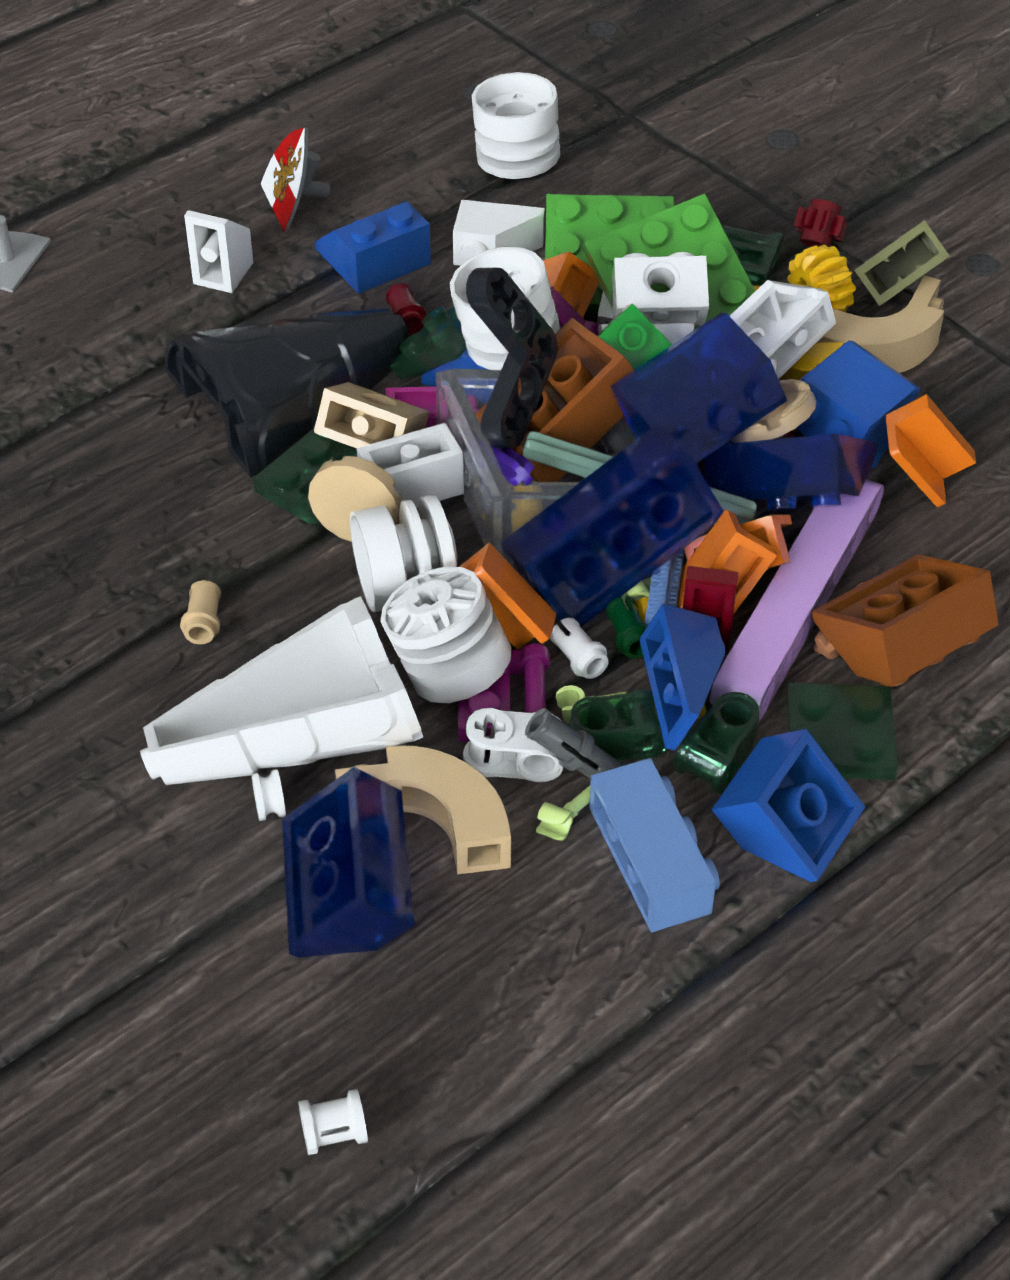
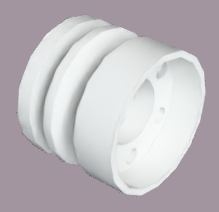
(516, 125)
(530, 276)
(394, 553)
(446, 634)

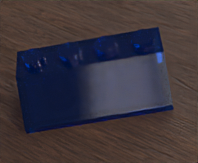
(615, 527)

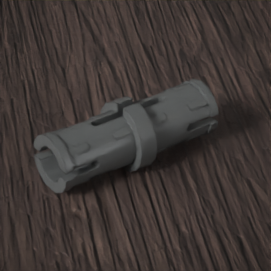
(552, 734)

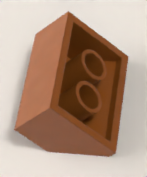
(577, 395)
(909, 617)

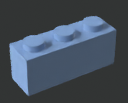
(653, 844)

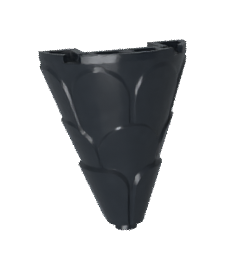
(275, 373)

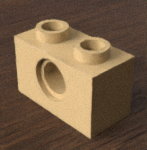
(364, 416)

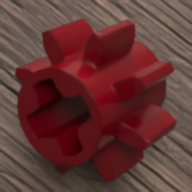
(820, 223)

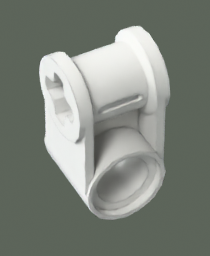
(510, 749)

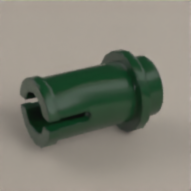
(627, 626)

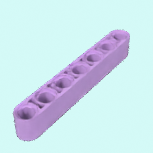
(784, 612)

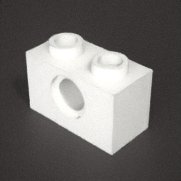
(680, 271)

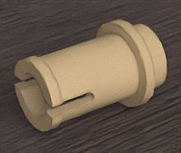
(201, 620)

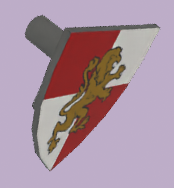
(291, 176)

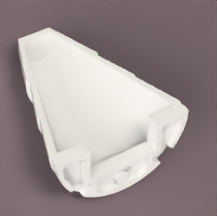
(291, 705)

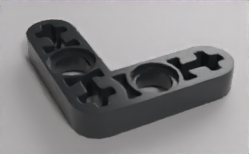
(530, 356)

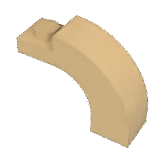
(900, 338)
(454, 798)

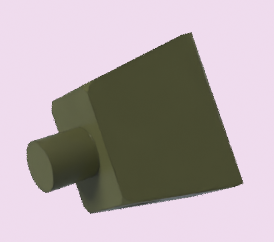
(902, 263)

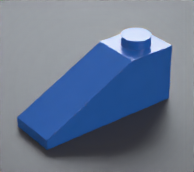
(681, 661)

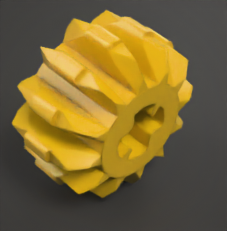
(826, 270)

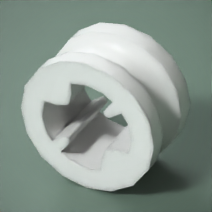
(268, 795)

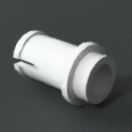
(586, 656)

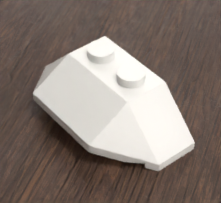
(785, 321)

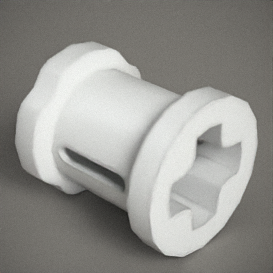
(333, 1121)

